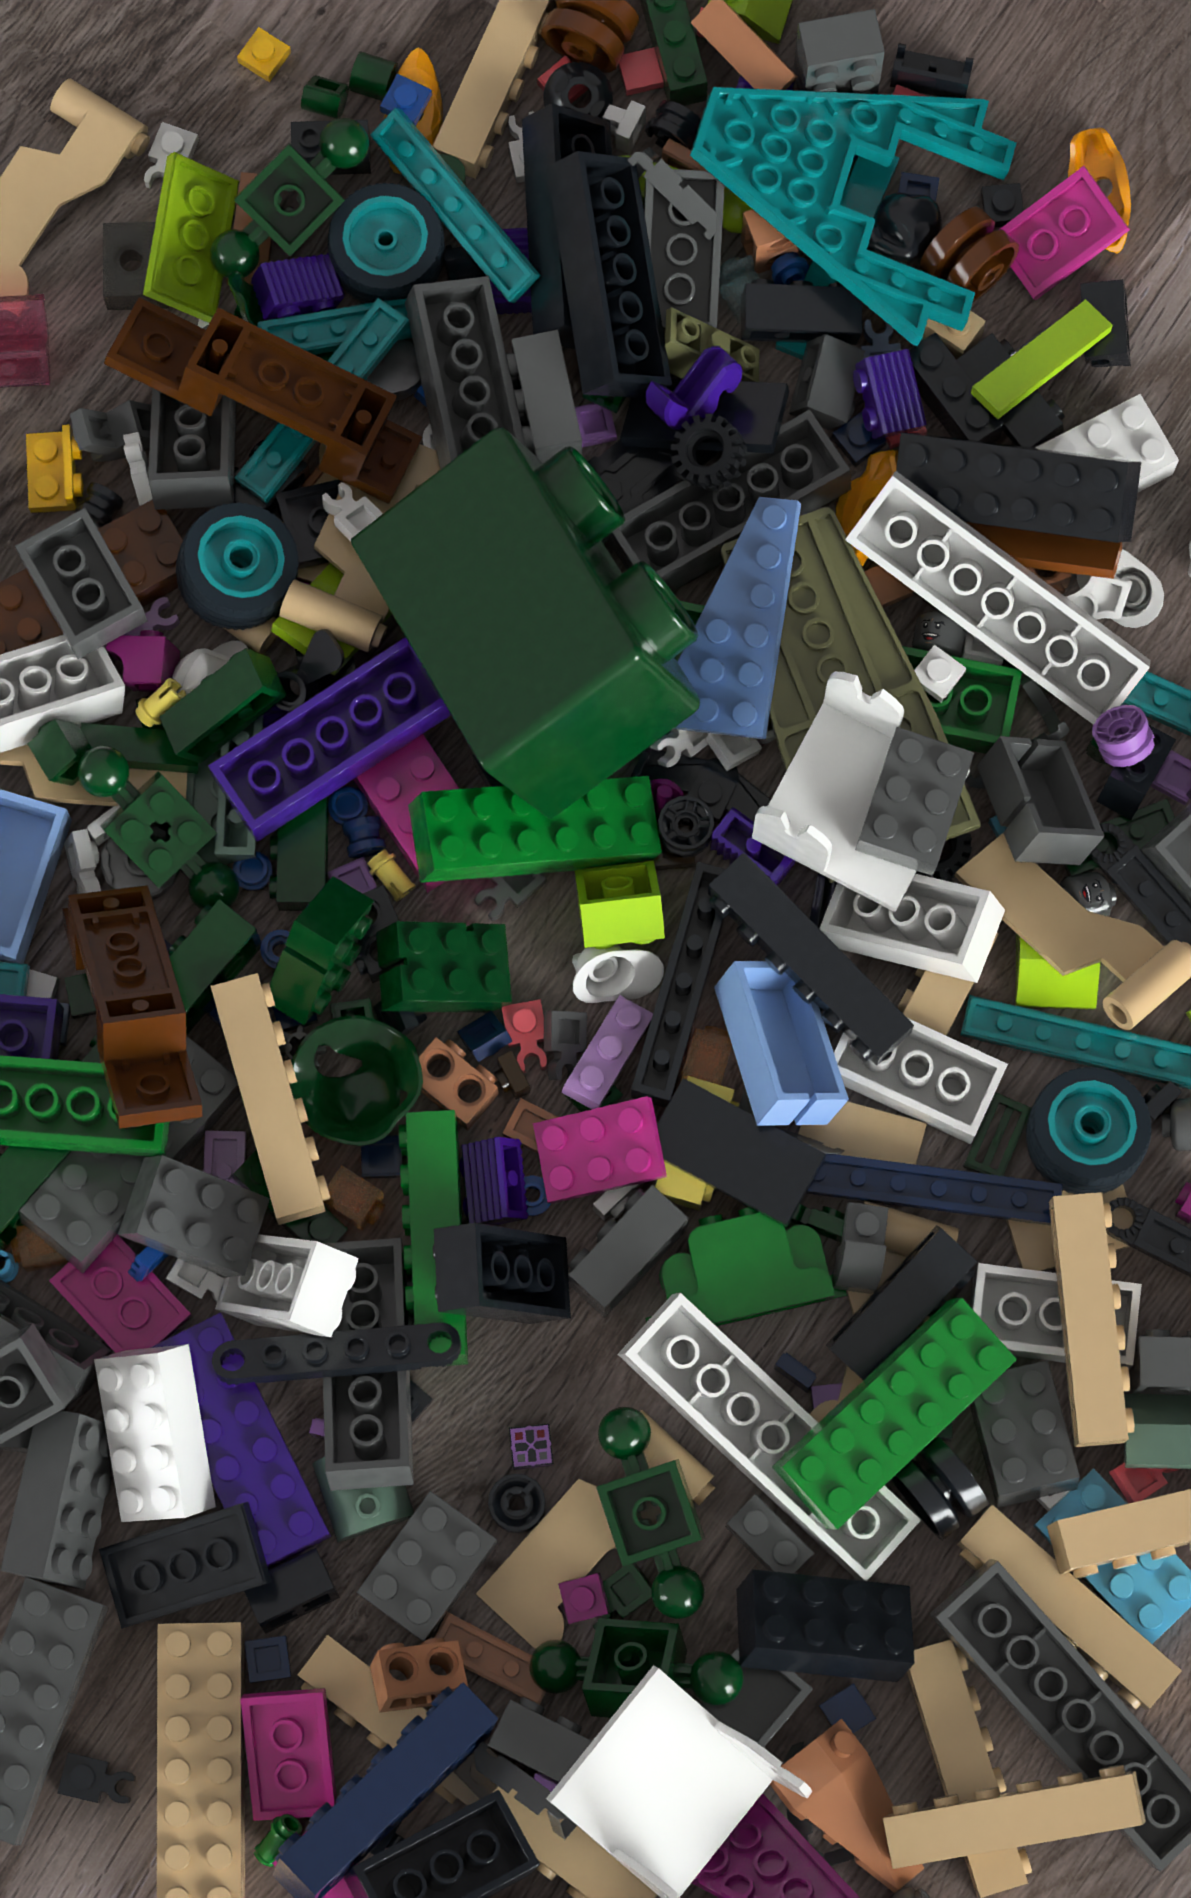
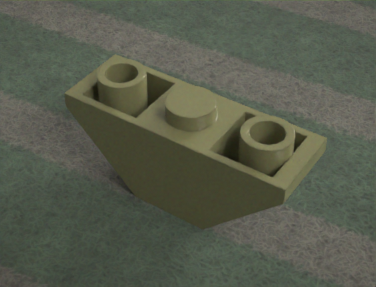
(689, 337)

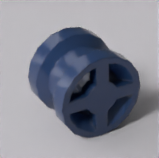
(363, 836)

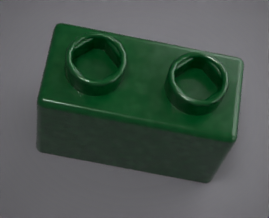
(529, 622)

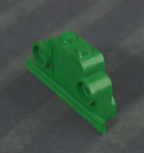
(749, 1268)

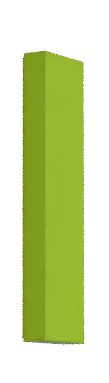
(1041, 359)

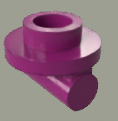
(662, 792)

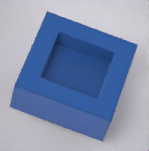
(406, 96)

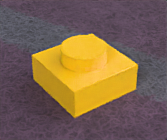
(264, 54)

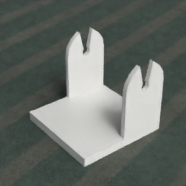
(830, 789)
(666, 1784)

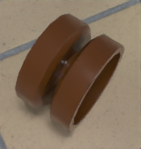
(591, 31)
(970, 252)

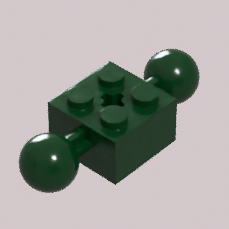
(341, 145)
(105, 773)
(677, 1588)
(623, 1656)

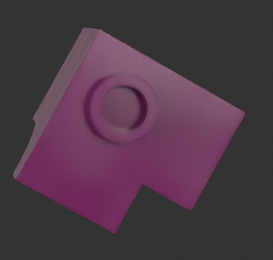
(145, 658)

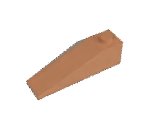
(845, 1801)

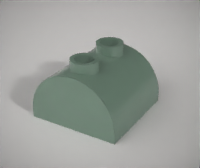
(364, 1509)

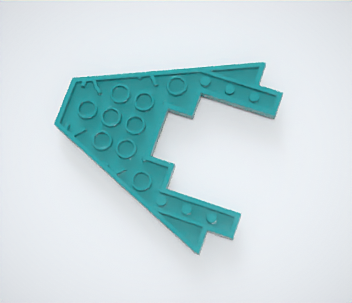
(791, 164)

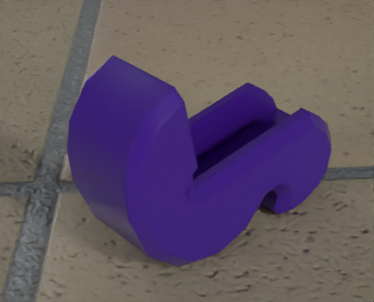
(697, 391)

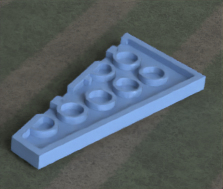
(742, 627)

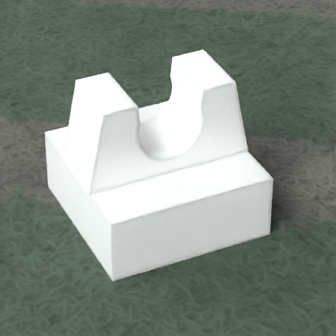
(626, 124)

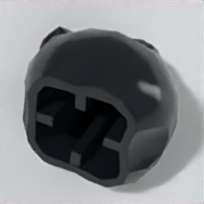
(905, 226)

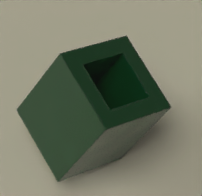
(59, 750)

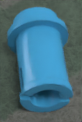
(10, 1269)

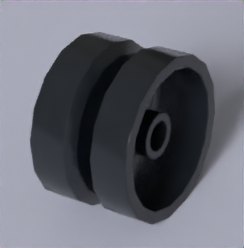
(943, 1483)

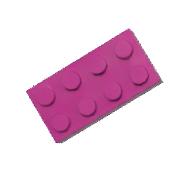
(396, 783)

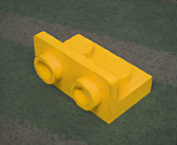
(52, 471)

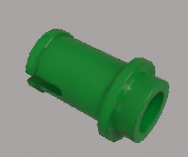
(281, 1829)

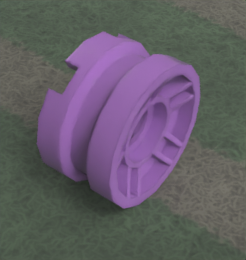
(1123, 736)

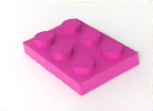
(1063, 232)
(599, 1150)
(116, 1305)
(288, 1752)

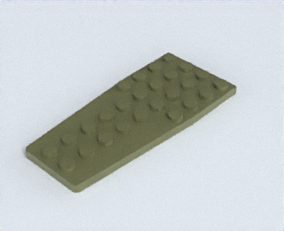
(841, 627)

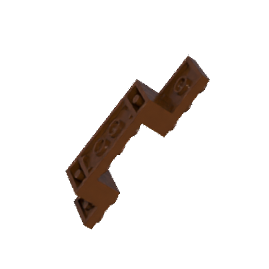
(273, 380)
(136, 1005)

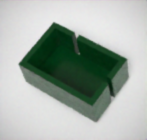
(320, 950)
(444, 967)

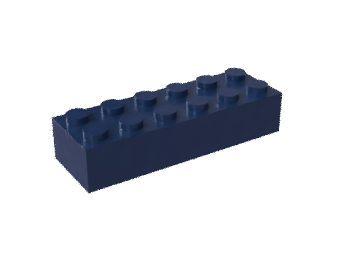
(386, 1795)

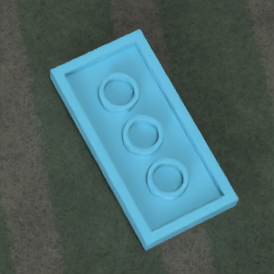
(1143, 1594)

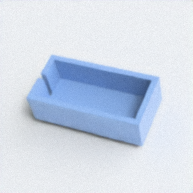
(29, 852)
(779, 1047)

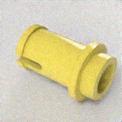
(159, 702)
(390, 874)

